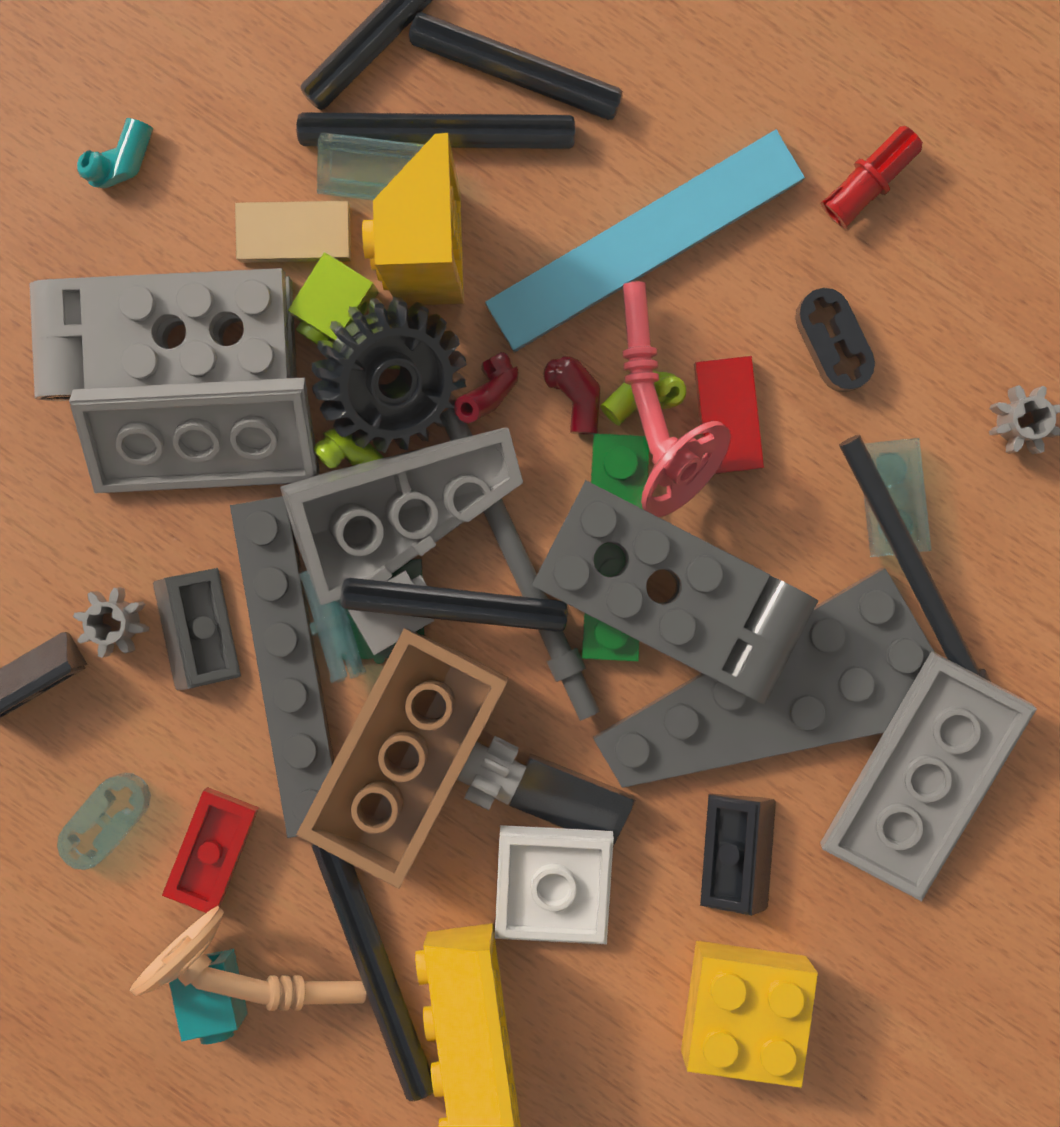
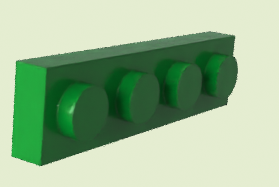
(620, 468)

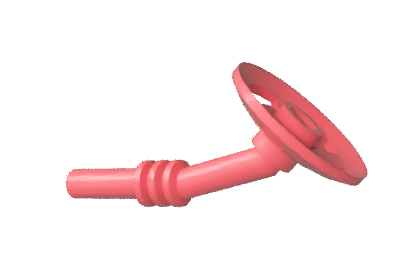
(675, 460)

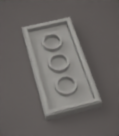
(196, 435)
(927, 776)

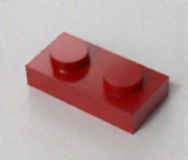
(210, 850)

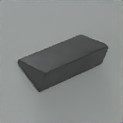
(196, 629)

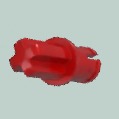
(872, 176)

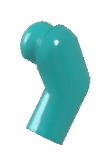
(119, 163)

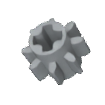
(1043, 414)
(101, 633)
(491, 773)

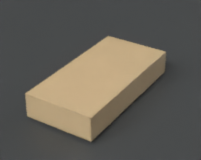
(292, 231)

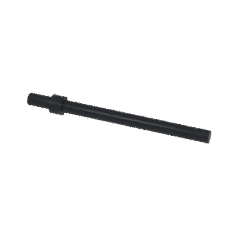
(907, 554)

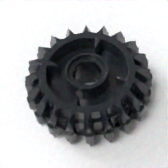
(367, 349)

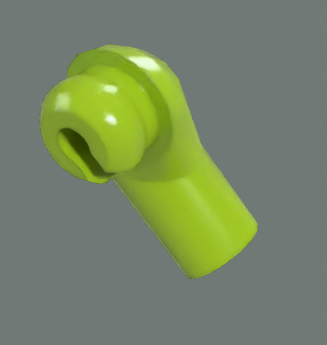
(621, 403)
(335, 448)

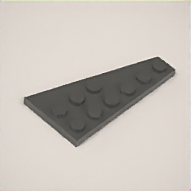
(836, 687)

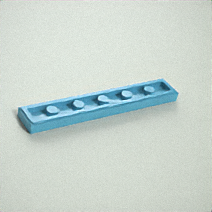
(645, 240)

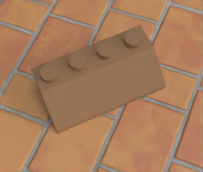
(402, 756)

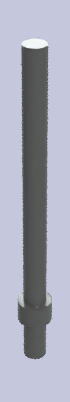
(565, 662)

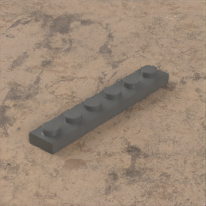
(284, 654)

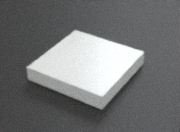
(553, 884)

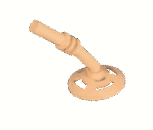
(190, 964)

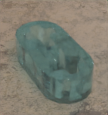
(94, 812)

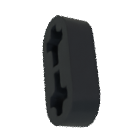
(846, 333)

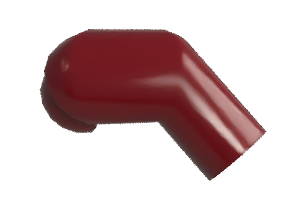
(580, 388)
(488, 396)

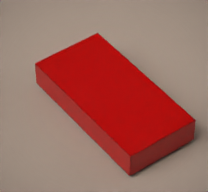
(729, 396)

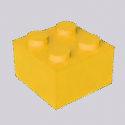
(748, 1014)

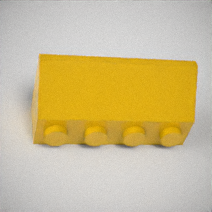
(419, 229)
(469, 1027)

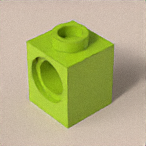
(327, 298)

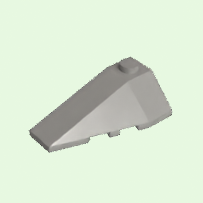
(391, 509)

